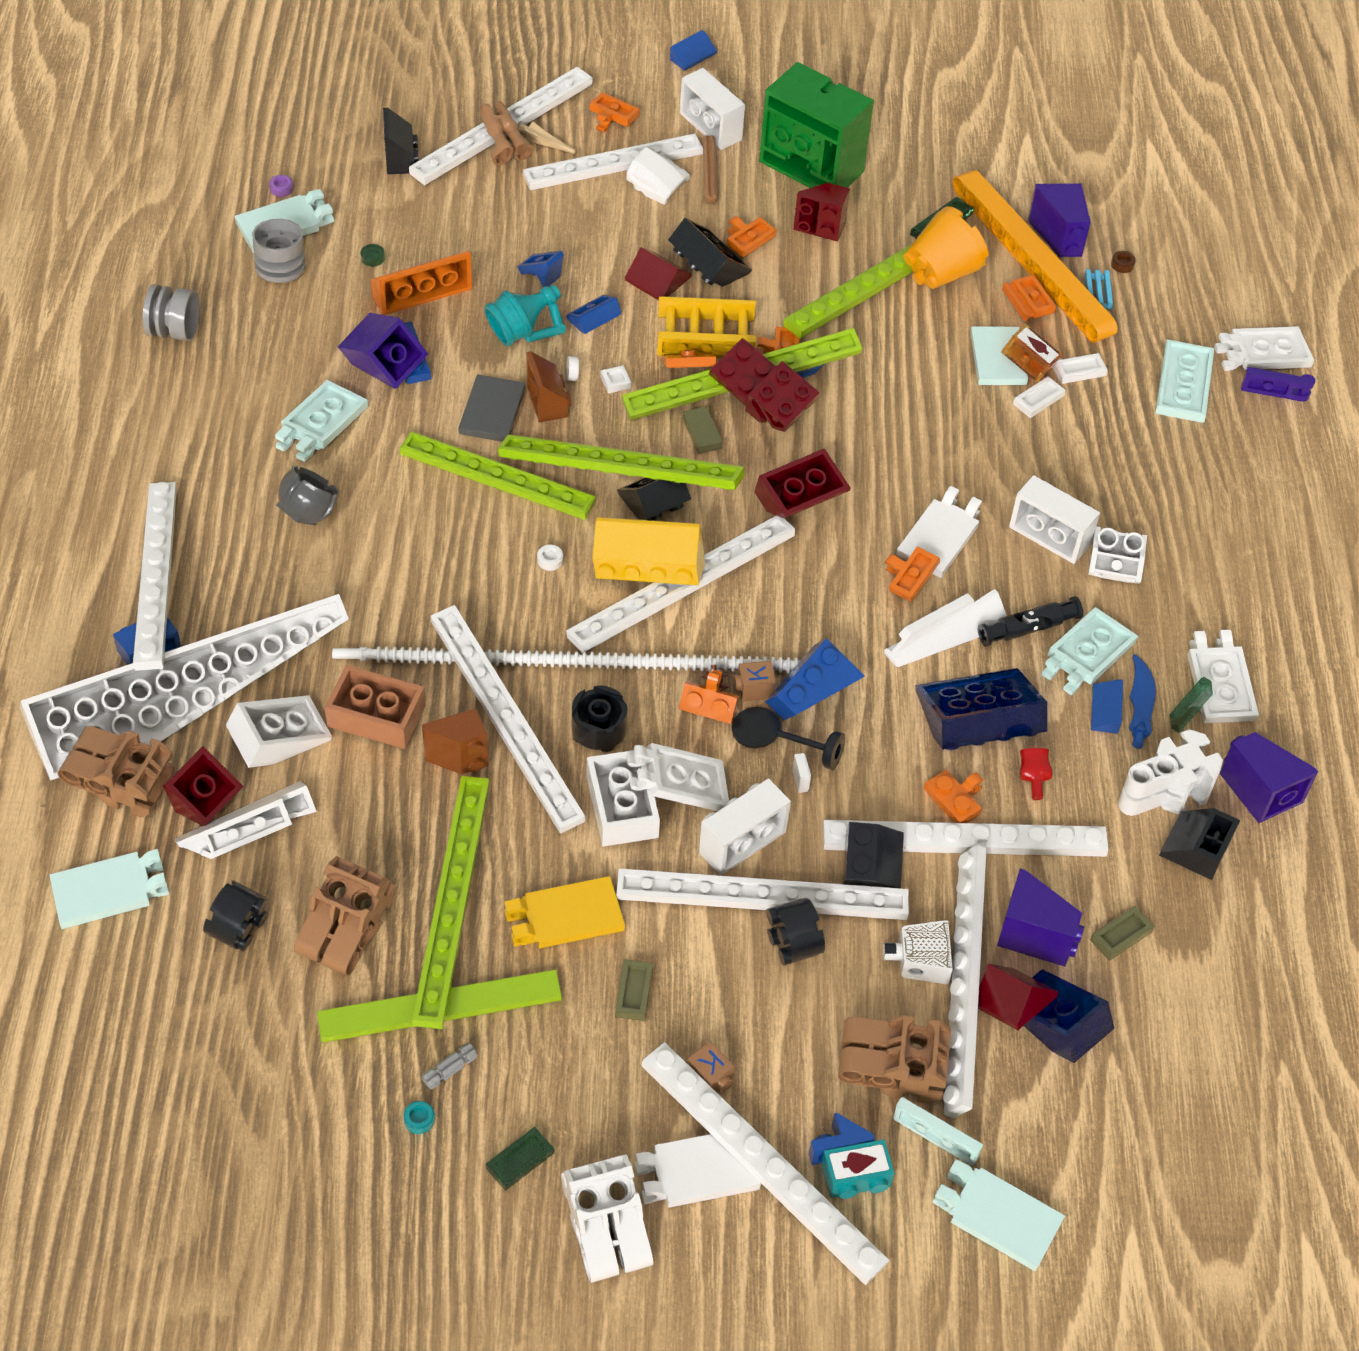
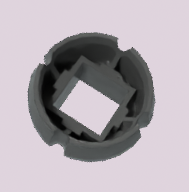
(306, 496)

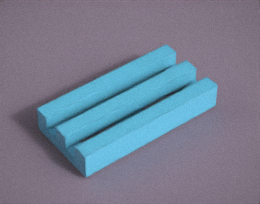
(1097, 276)

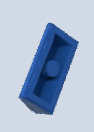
(692, 50)
(594, 313)
(1107, 706)

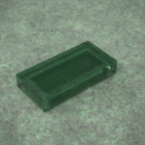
(1191, 704)
(520, 1158)

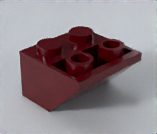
(822, 210)

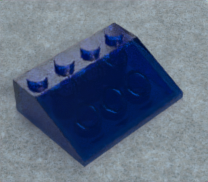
(982, 708)

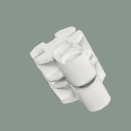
(1171, 776)
(622, 1215)

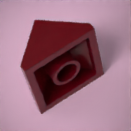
(655, 274)
(201, 787)
(1012, 995)

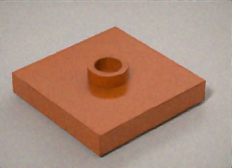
(689, 358)

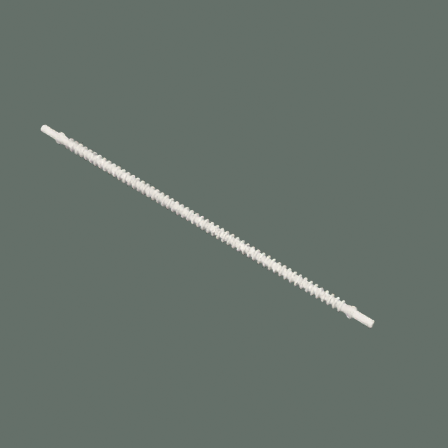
(568, 659)

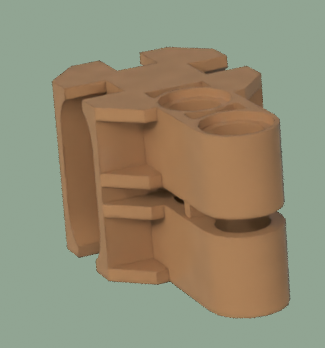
(119, 769)
(337, 926)
(882, 1055)

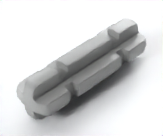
(449, 1066)

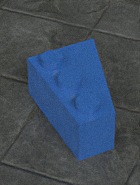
(813, 679)

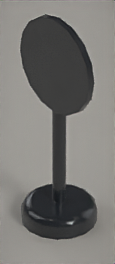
(760, 727)

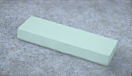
(937, 1131)

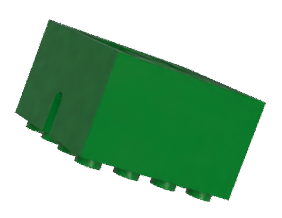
(815, 128)

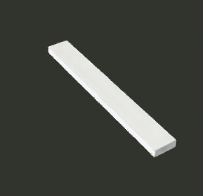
(607, 162)

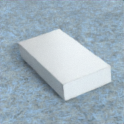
(1080, 368)
(1039, 397)

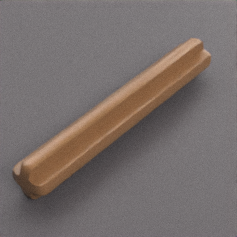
(709, 167)

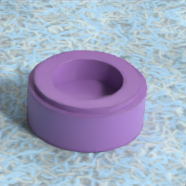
(281, 185)

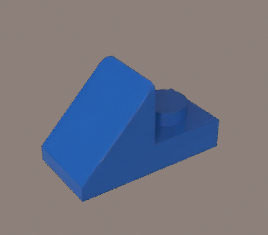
(544, 265)
(845, 1134)

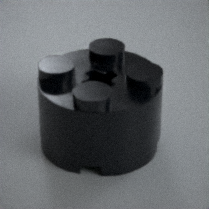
(599, 718)
(236, 915)
(795, 931)

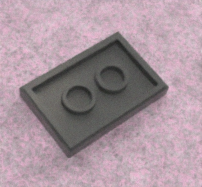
(491, 408)

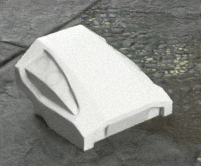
(655, 175)
(1117, 555)

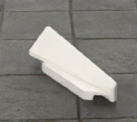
(945, 628)
(249, 822)

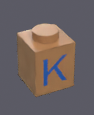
(755, 680)
(712, 1067)

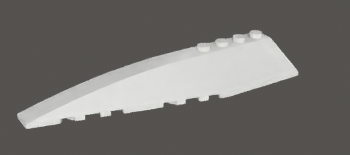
(187, 687)

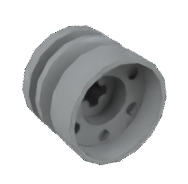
(278, 250)
(171, 312)

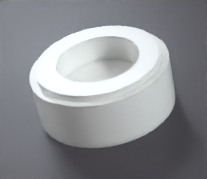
(572, 368)
(550, 557)

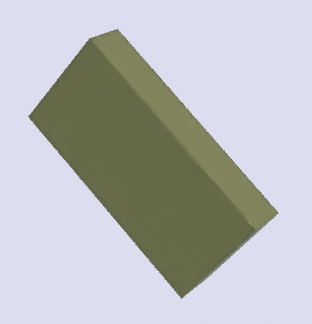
(702, 430)
(1122, 933)
(634, 990)

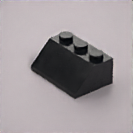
(707, 254)

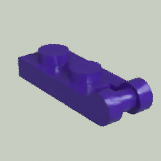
(1278, 384)

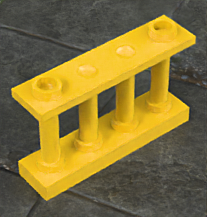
(701, 308)

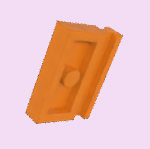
(1029, 297)

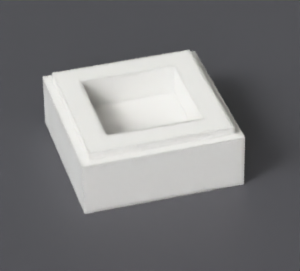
(615, 379)
(801, 772)

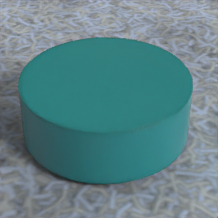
(419, 1117)

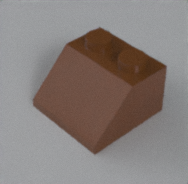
(546, 388)
(457, 742)

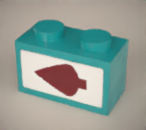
(857, 1169)

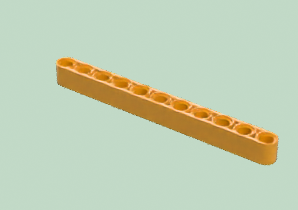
(1035, 256)

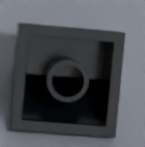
(399, 143)
(651, 497)
(873, 855)

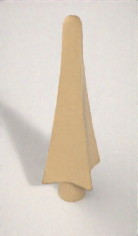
(537, 135)

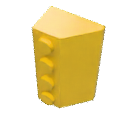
(648, 551)

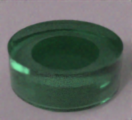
(372, 255)

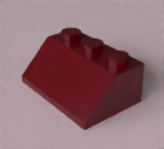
(800, 484)

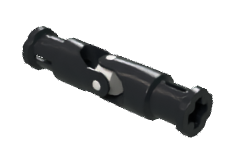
(1030, 621)

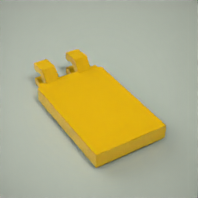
(565, 913)

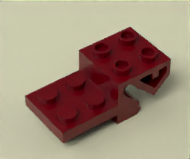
(765, 389)

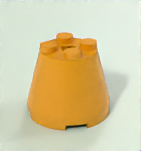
(946, 250)

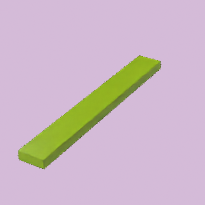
(498, 475)
(462, 1003)

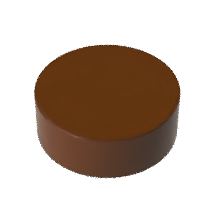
(1123, 261)

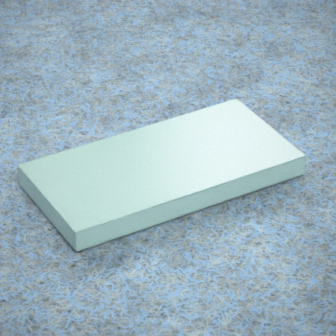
(1185, 381)

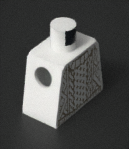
(923, 952)

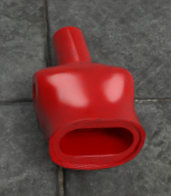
(1035, 769)

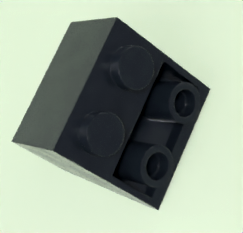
(1200, 840)

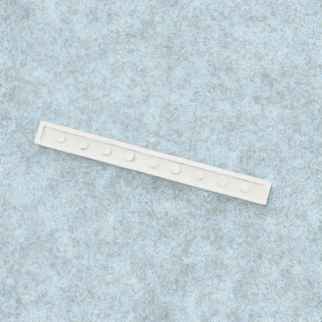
(478, 138)
(155, 577)
(660, 595)
(508, 720)
(996, 838)
(760, 893)
(965, 982)
(765, 1164)

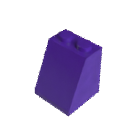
(1061, 217)
(383, 349)
(1266, 776)
(1040, 922)

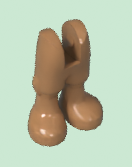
(500, 125)

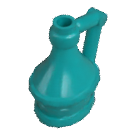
(515, 315)

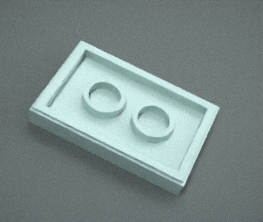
(990, 364)

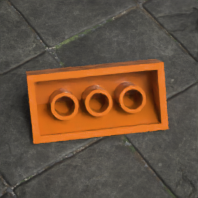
(422, 283)

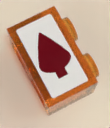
(1031, 353)

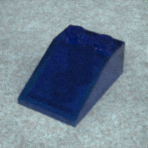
(1072, 1020)

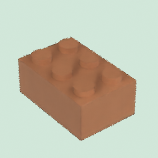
(375, 706)

